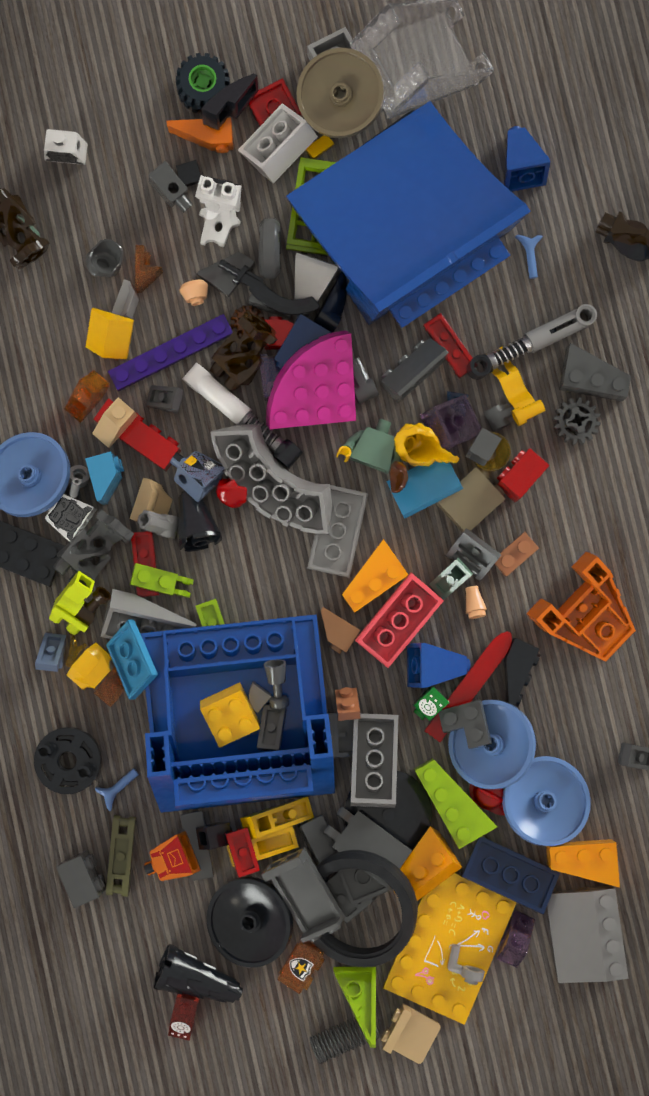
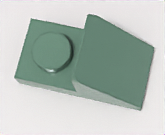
(451, 578)

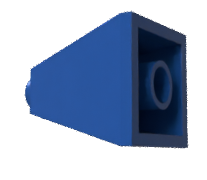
(524, 161)
(433, 665)

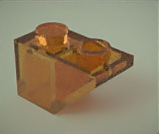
(86, 395)

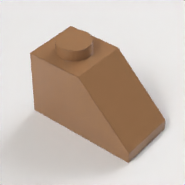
(338, 631)

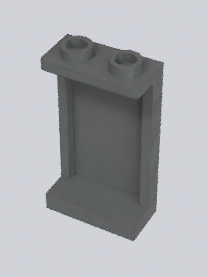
(305, 894)

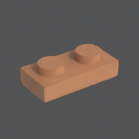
(516, 554)
(347, 704)

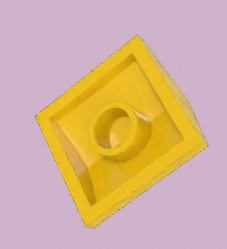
(109, 334)

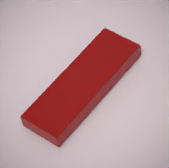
(443, 334)
(144, 554)

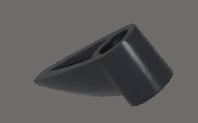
(333, 306)

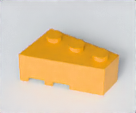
(374, 578)
(430, 863)

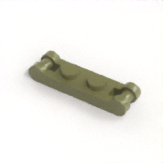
(120, 855)

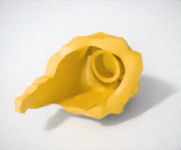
(421, 446)

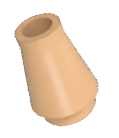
(474, 603)

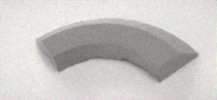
(268, 484)

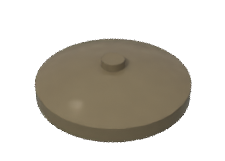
(340, 92)

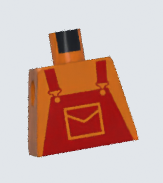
(173, 859)

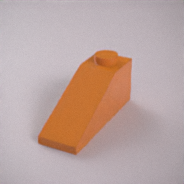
(203, 135)

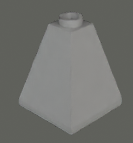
(313, 277)

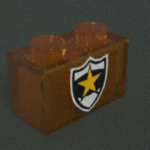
(300, 965)

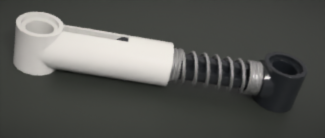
(239, 413)

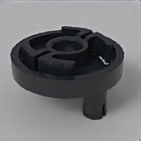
(50, 752)

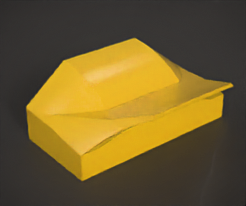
(90, 667)

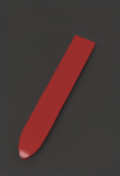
(474, 679)

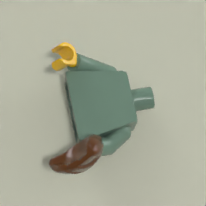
(378, 451)

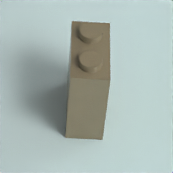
(473, 502)

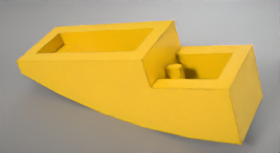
(273, 844)

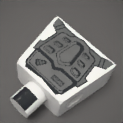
(63, 145)
(69, 516)

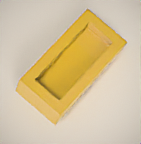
(319, 147)

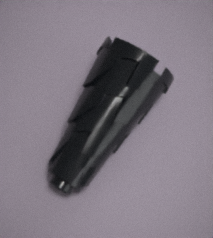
(185, 974)

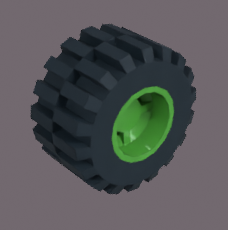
(200, 80)

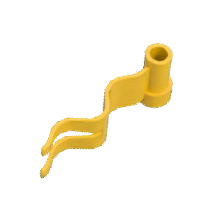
(517, 394)

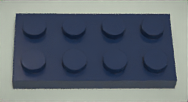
(510, 875)

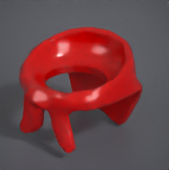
(231, 493)

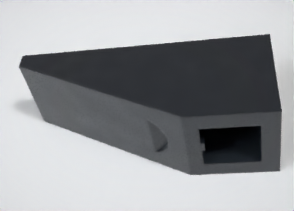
(517, 668)

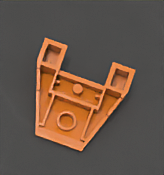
(592, 615)

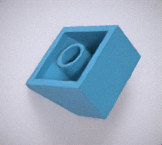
(105, 475)

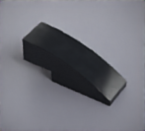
(229, 101)

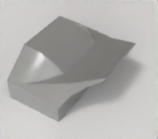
(126, 300)

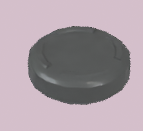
(269, 248)

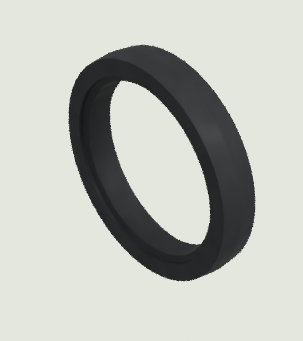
(403, 889)

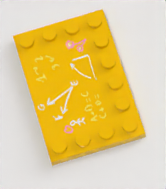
(450, 915)

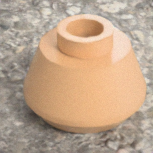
(194, 291)

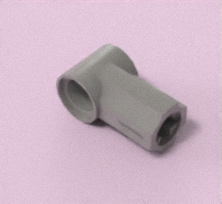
(161, 524)

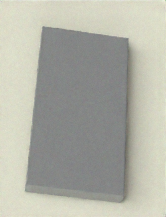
(336, 550)

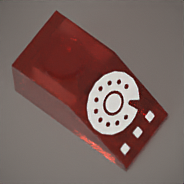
(183, 1016)

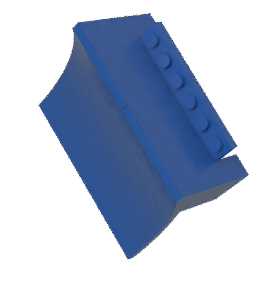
(409, 217)
(181, 752)

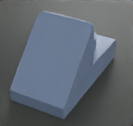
(51, 652)

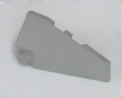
(146, 614)

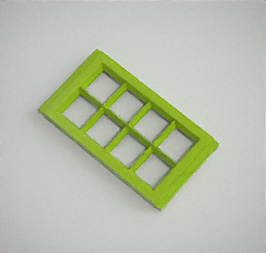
(293, 243)

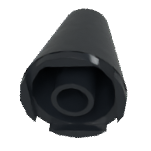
(195, 524)

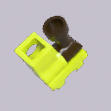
(73, 608)

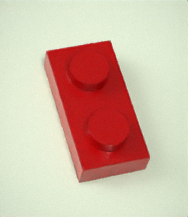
(242, 852)

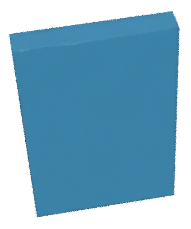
(426, 487)
(131, 659)

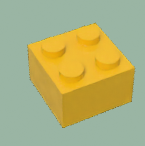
(229, 715)

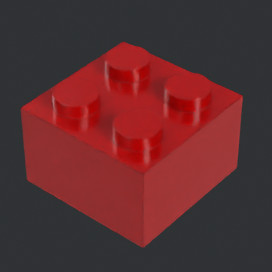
(524, 473)

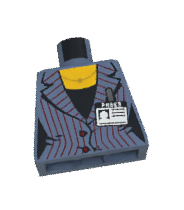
(197, 474)

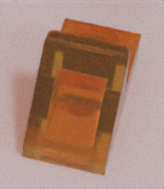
(144, 274)
(110, 688)

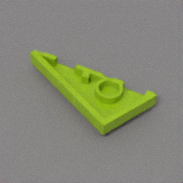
(360, 992)

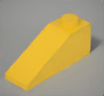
(277, 817)

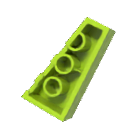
(457, 810)

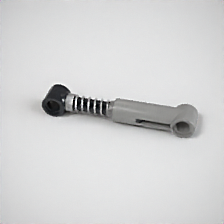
(534, 340)

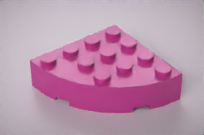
(315, 385)

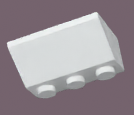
(278, 143)

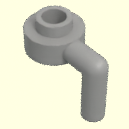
(77, 472)
(470, 973)

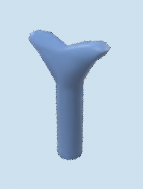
(529, 245)
(110, 793)

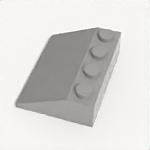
(587, 935)

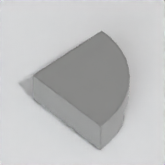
(258, 696)

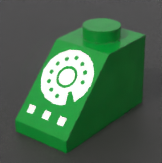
(429, 704)

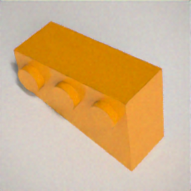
(586, 859)

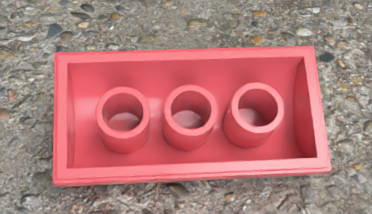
(399, 620)

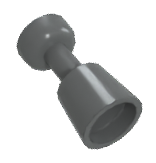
(276, 676)

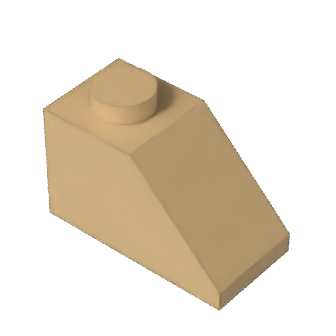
(114, 422)

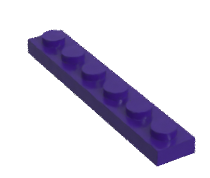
(170, 352)

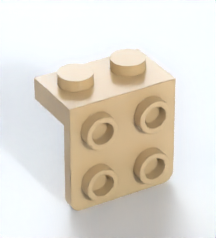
(410, 1034)

